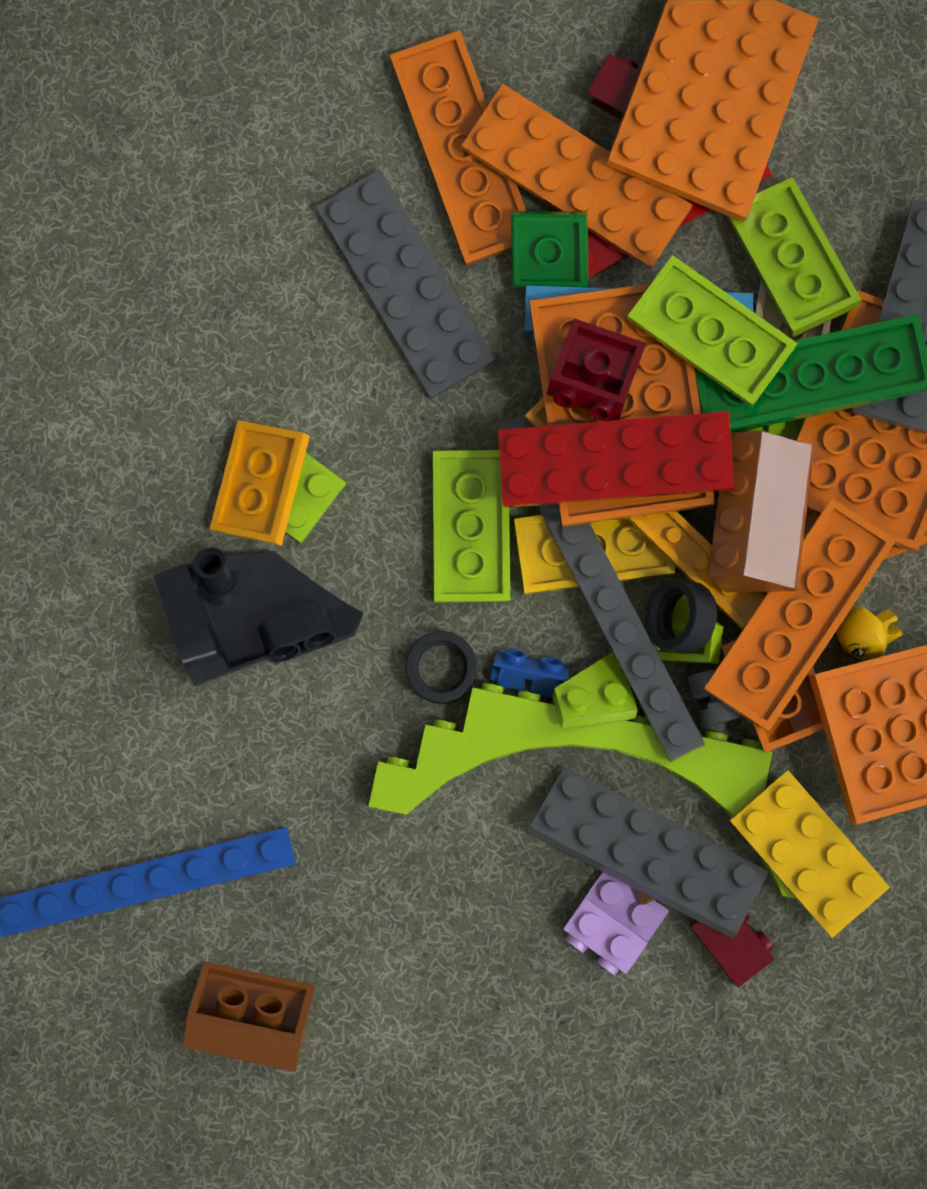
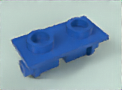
(517, 667)

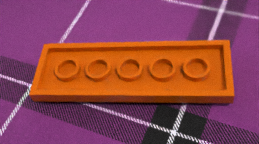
(445, 107)
(572, 176)
(797, 625)

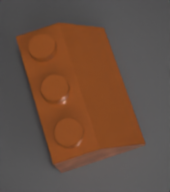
(248, 1016)

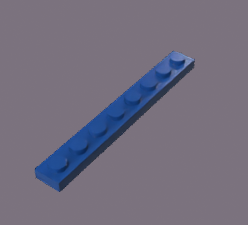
(145, 881)

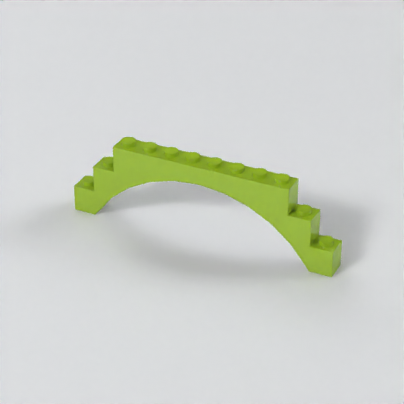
(511, 724)

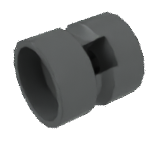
(710, 710)

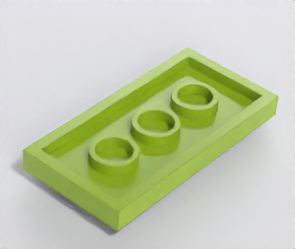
(795, 259)
(712, 331)
(470, 528)

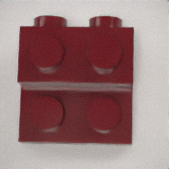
(595, 370)

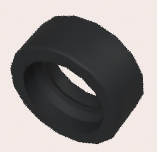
(701, 617)
(447, 639)

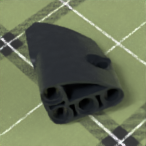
(248, 612)

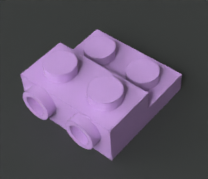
(613, 923)

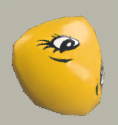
(865, 634)

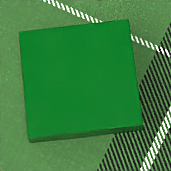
(549, 249)

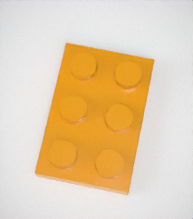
(259, 482)

